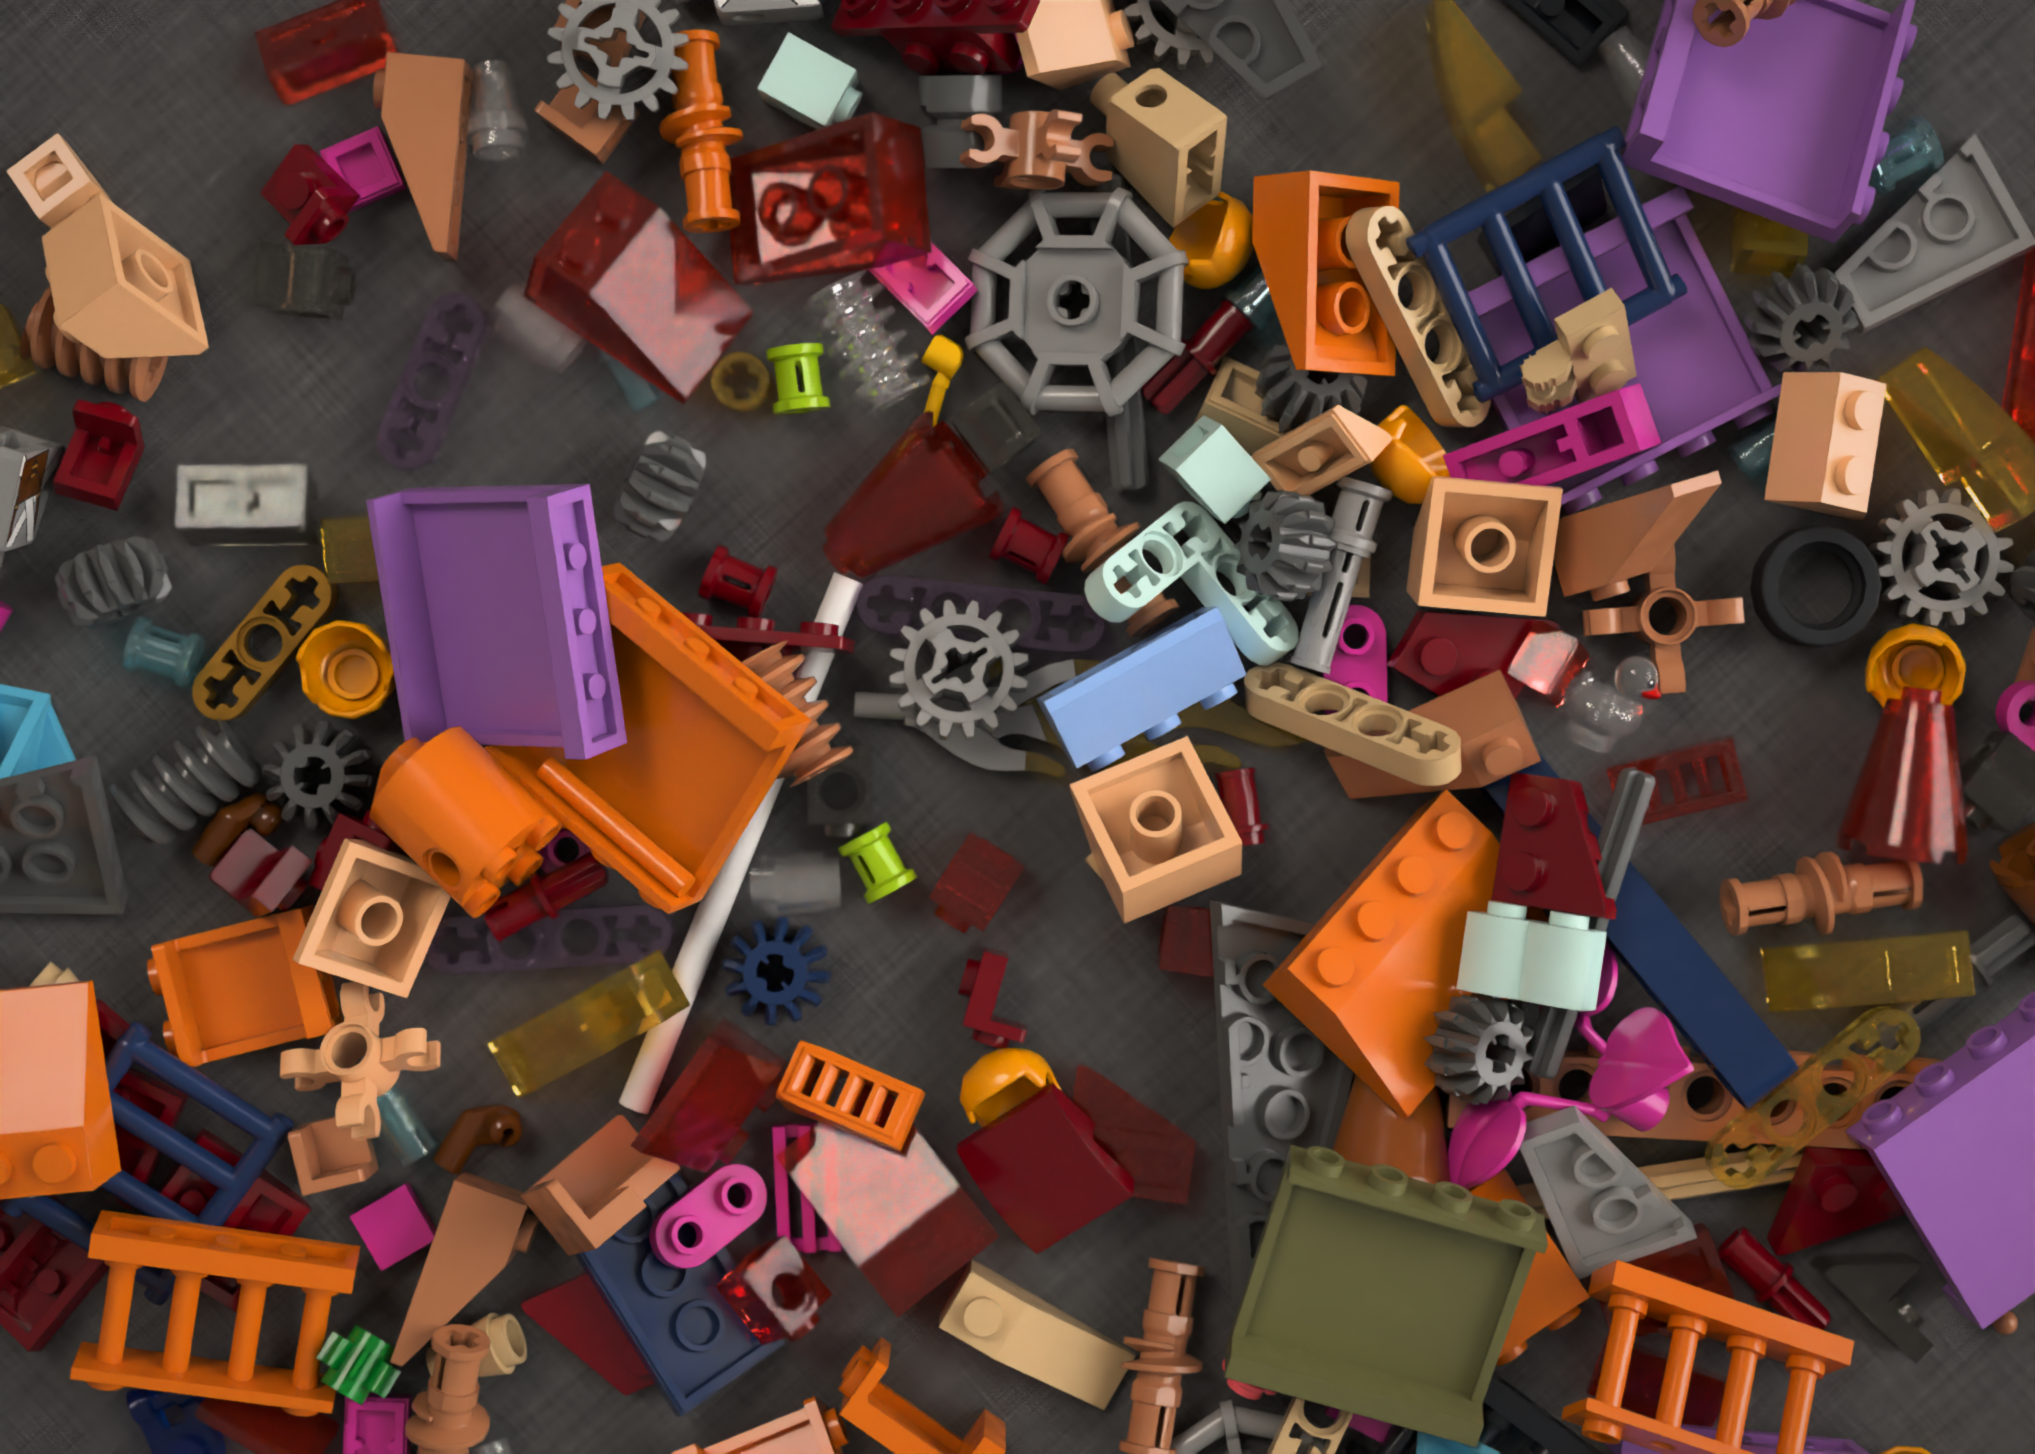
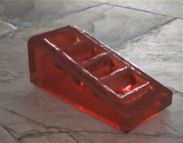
(1730, 765)

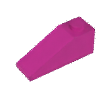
(1562, 442)

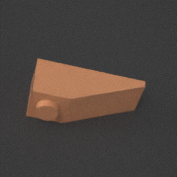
(427, 118)
(1626, 537)
(1491, 735)
(471, 1246)

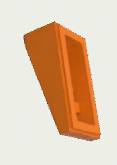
(802, 1073)

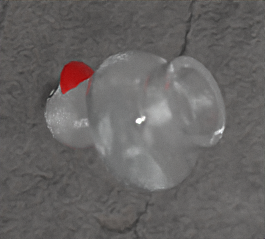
(1606, 712)

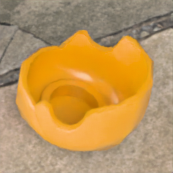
(1215, 242)
(1409, 458)
(1915, 658)
(346, 669)
(1002, 1082)

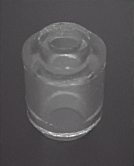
(536, 332)
(796, 884)

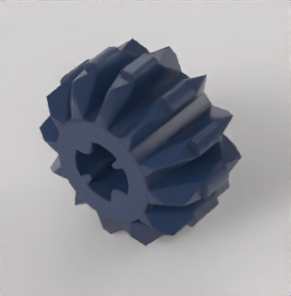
(759, 983)

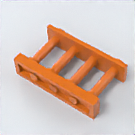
(191, 1254)
(1690, 1317)

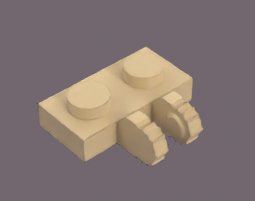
(1586, 360)

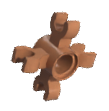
(1037, 150)
(1664, 649)

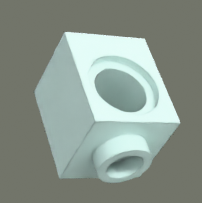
(810, 85)
(1215, 470)

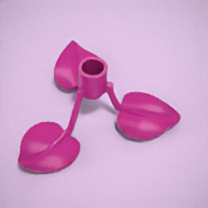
(1629, 1084)

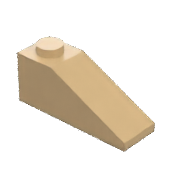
(1033, 1336)

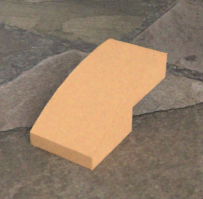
(55, 181)

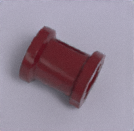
(1029, 546)
(716, 585)

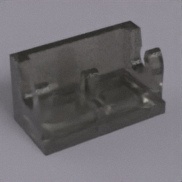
(246, 505)

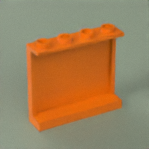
(697, 748)

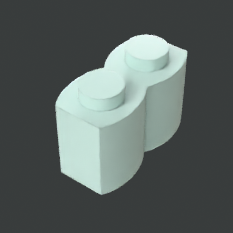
(1532, 959)

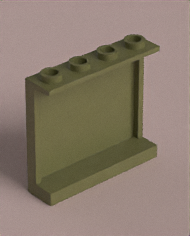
(1382, 1293)

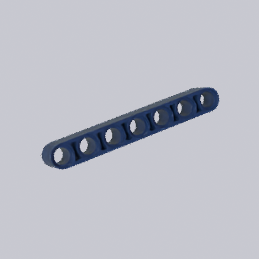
(1684, 980)

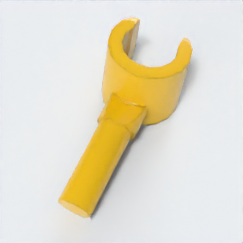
(944, 358)

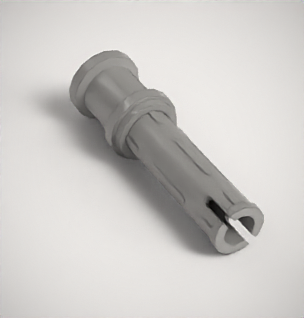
(1354, 528)

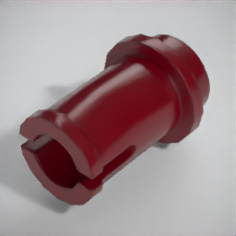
(1241, 803)

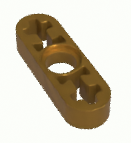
(246, 688)

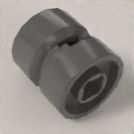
(947, 104)

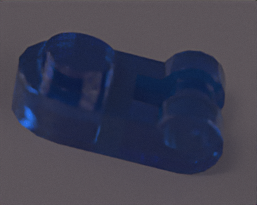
(183, 1437)

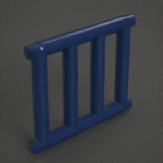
(1489, 214)
(231, 1181)

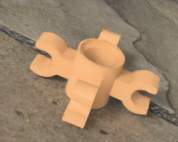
(376, 1071)

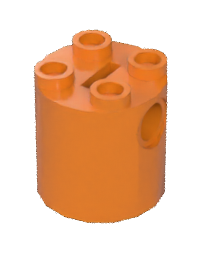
(461, 817)

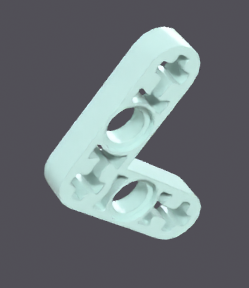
(1196, 563)

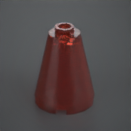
(910, 501)
(1910, 784)

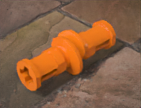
(701, 136)

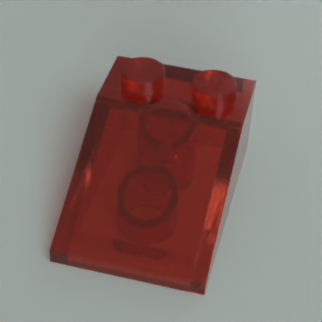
(830, 202)
(637, 289)
(712, 1100)
(888, 1208)

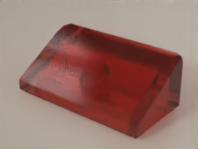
(325, 48)
(1645, 1384)
(268, 1428)

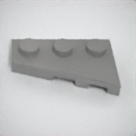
(1937, 241)
(1597, 1195)

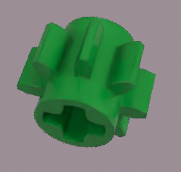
(358, 1365)

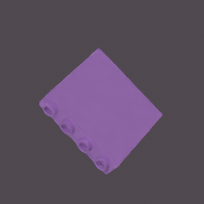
(1779, 118)
(1686, 355)
(499, 615)
(1964, 1163)

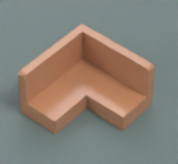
(597, 1188)

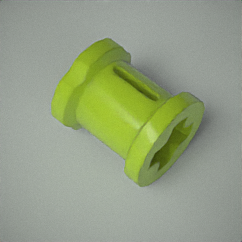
(806, 359)
(877, 862)

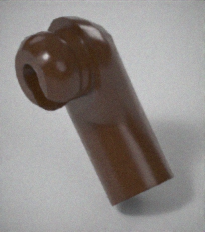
(232, 821)
(476, 1128)

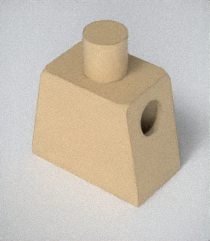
(1164, 141)

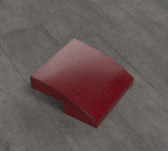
(1044, 1169)
(265, 1208)
(41, 1279)

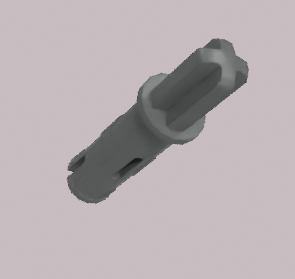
(1988, 956)

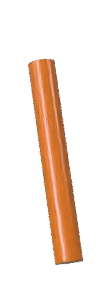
(616, 827)

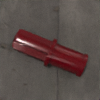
(1198, 358)
(545, 896)
(1771, 1279)

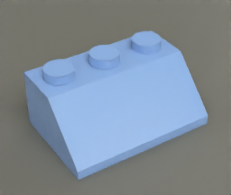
(1144, 688)

